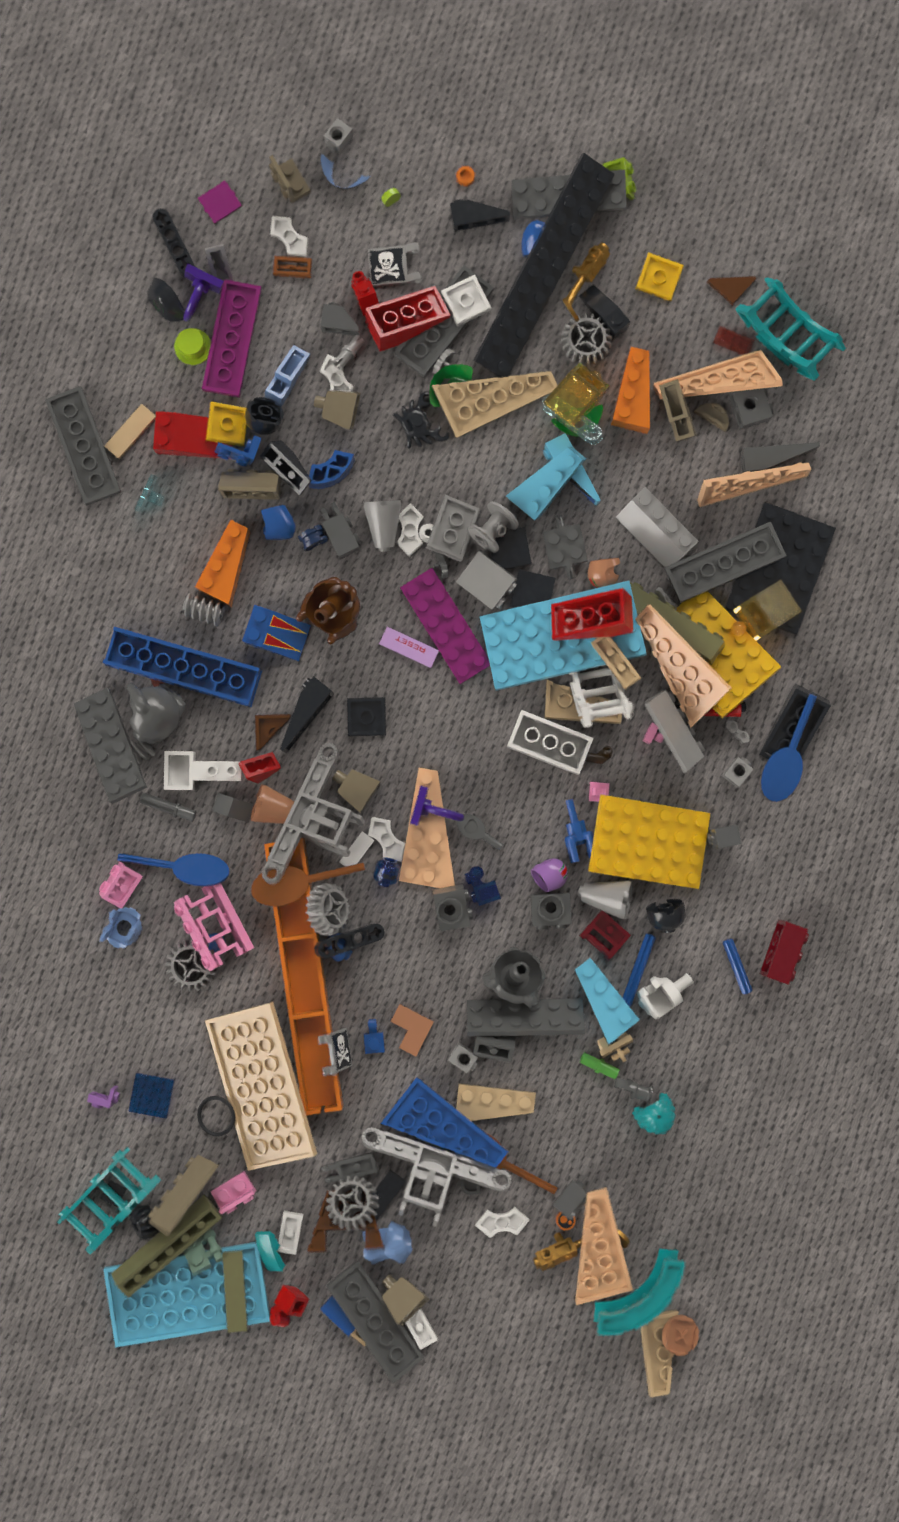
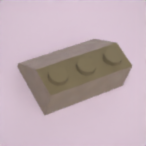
(250, 484)

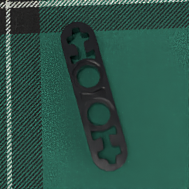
(172, 243)
(350, 943)

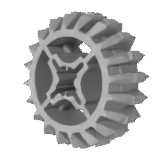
(595, 352)
(328, 909)
(187, 972)
(349, 1210)

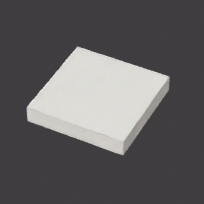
(466, 300)

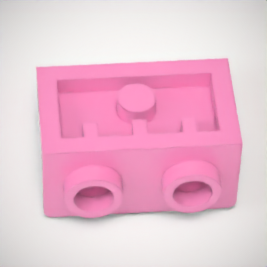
(119, 885)
(233, 1192)

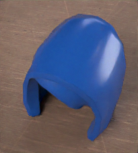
(530, 236)
(278, 523)

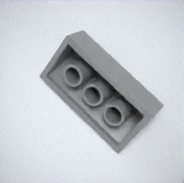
(656, 528)

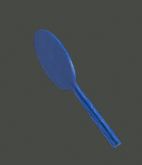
(786, 766)
(190, 869)

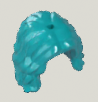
(648, 1119)

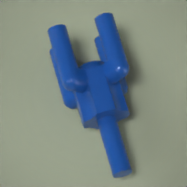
(576, 834)

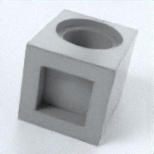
(338, 128)
(731, 777)
(459, 1050)

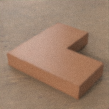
(417, 1027)

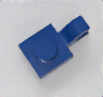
(373, 1040)

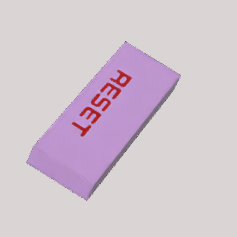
(408, 647)

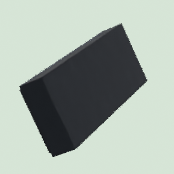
(387, 1191)

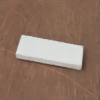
(357, 849)

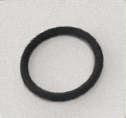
(230, 1108)

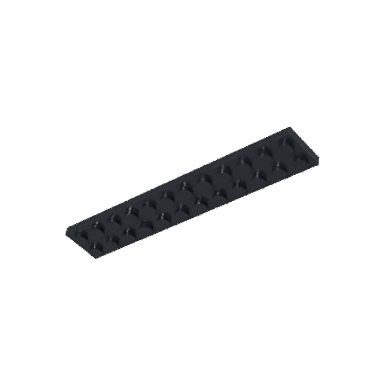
(544, 266)

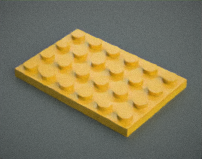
(741, 662)
(649, 842)

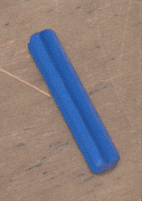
(737, 966)

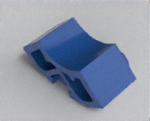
(332, 471)

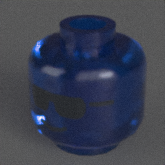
(386, 872)

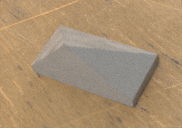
(219, 262)

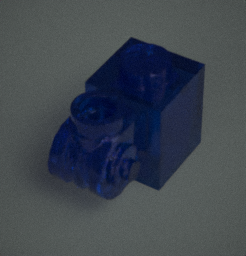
(483, 892)

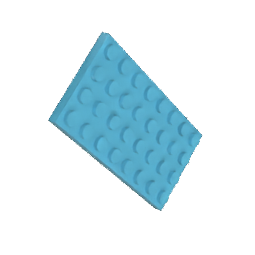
(523, 647)
(184, 1304)

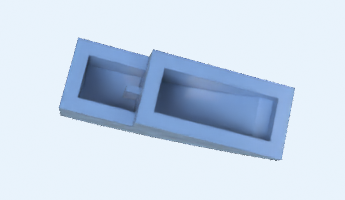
(287, 375)

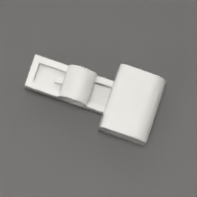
(183, 770)

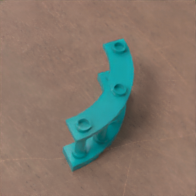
(776, 345)
(124, 1206)
(646, 1301)

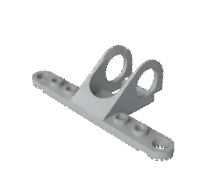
(307, 817)
(433, 1167)

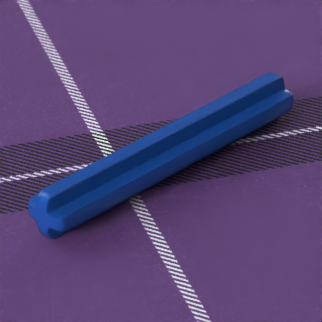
(638, 968)

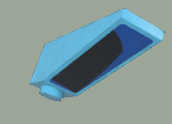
(580, 478)

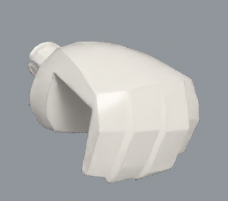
(662, 995)

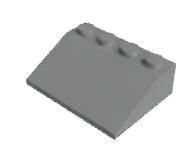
(674, 729)

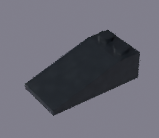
(310, 703)
(788, 718)

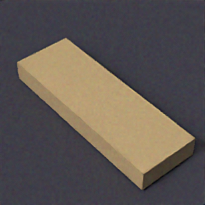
(130, 431)
(616, 661)

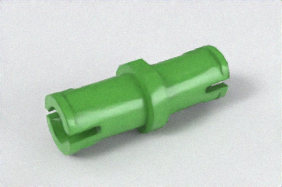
(599, 1065)

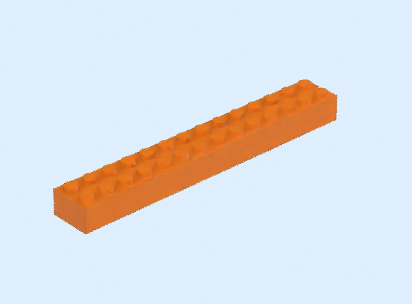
(306, 997)

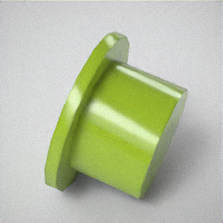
(192, 346)

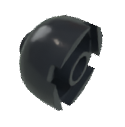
(263, 416)
(666, 916)

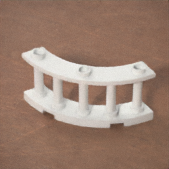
(601, 709)

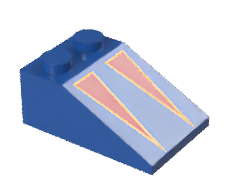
(276, 633)

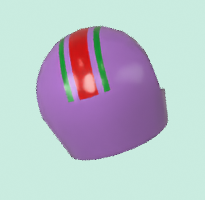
(552, 872)

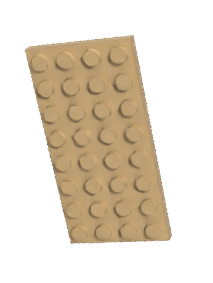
(261, 1086)

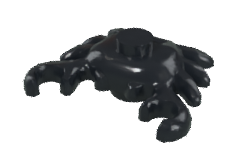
(417, 425)

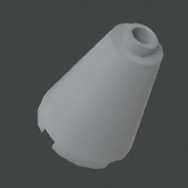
(383, 522)
(608, 896)

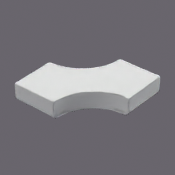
(283, 230)
(335, 376)
(409, 539)
(381, 831)
(511, 1221)

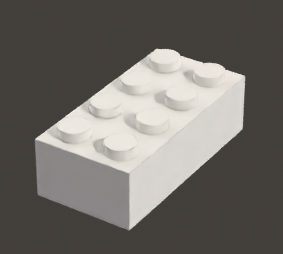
(550, 742)

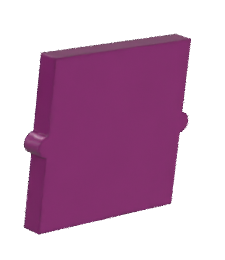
(219, 202)

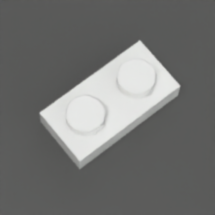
(290, 1232)
(421, 1329)

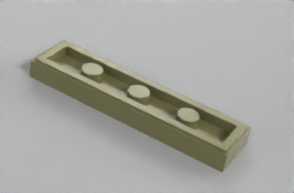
(235, 1291)

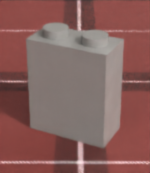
(487, 581)

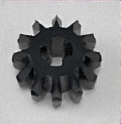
(140, 1220)

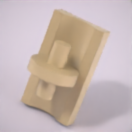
(607, 1049)

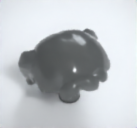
(154, 712)
(516, 977)

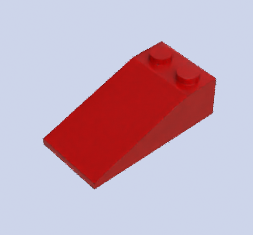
(405, 317)
(182, 435)
(593, 616)

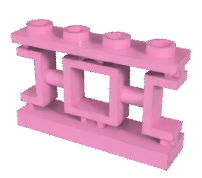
(227, 919)

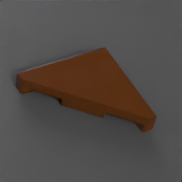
(731, 287)
(267, 726)

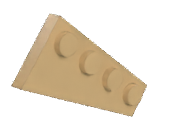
(561, 705)
(491, 1102)
(656, 1356)

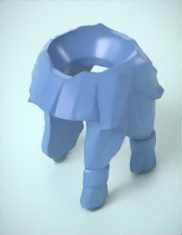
(110, 931)
(396, 1245)

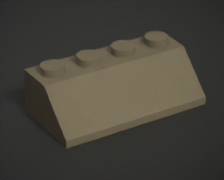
(182, 1195)

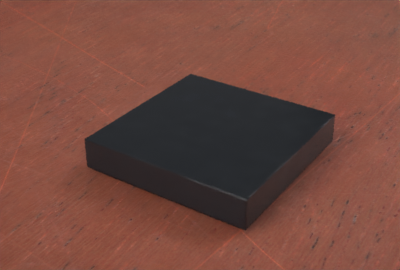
(513, 549)
(531, 588)
(366, 716)

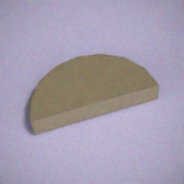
(714, 414)

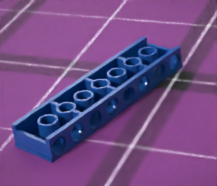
(197, 671)

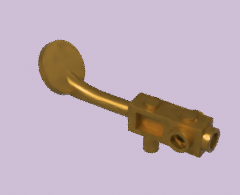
(586, 273)
(564, 1250)

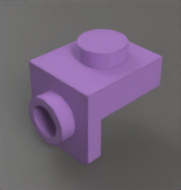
(100, 1100)

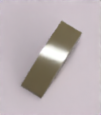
(677, 410)

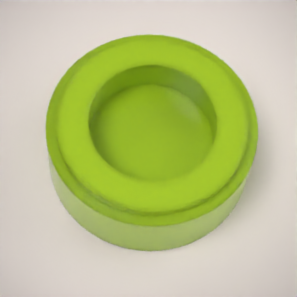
(390, 197)

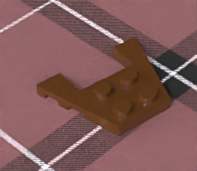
(319, 1240)

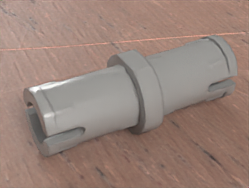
(348, 352)

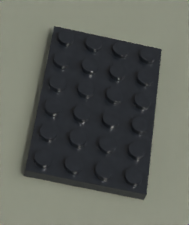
(806, 548)

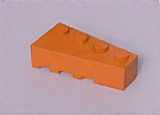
(633, 399)
(224, 566)

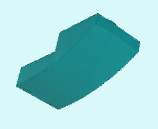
(267, 1247)

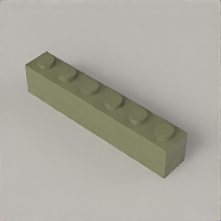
(696, 635)
(164, 1249)

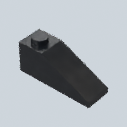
(472, 214)
(606, 309)
(286, 465)

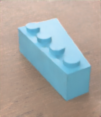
(543, 486)
(609, 1007)

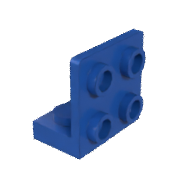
(242, 457)

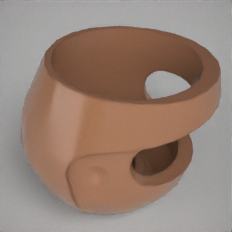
(602, 572)

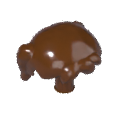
(331, 608)

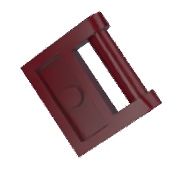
(609, 930)

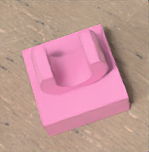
(652, 734)
(597, 789)

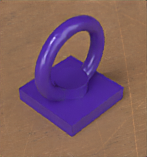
(202, 282)
(424, 807)

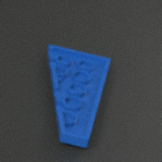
(435, 1120)

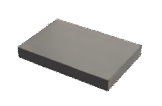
(450, 528)

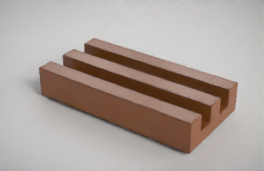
(308, 268)

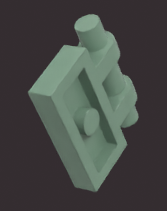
(196, 1255)

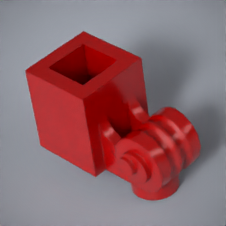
(364, 291)
(288, 1302)

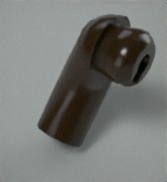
(601, 757)

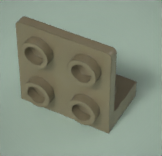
(289, 178)

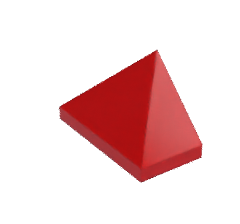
(260, 767)

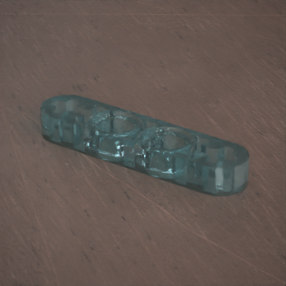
(581, 432)

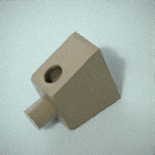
(339, 407)
(356, 788)
(402, 1298)

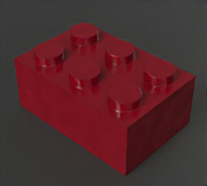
(784, 952)

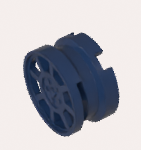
(313, 537)

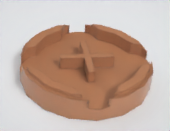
(680, 1335)

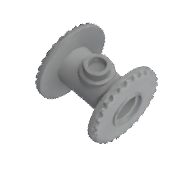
(494, 527)

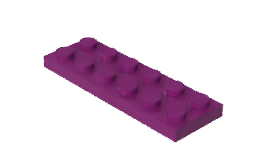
(231, 338)
(445, 625)

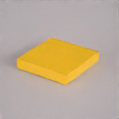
(659, 277)
(226, 424)

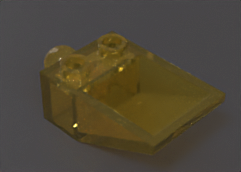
(577, 394)
(766, 611)

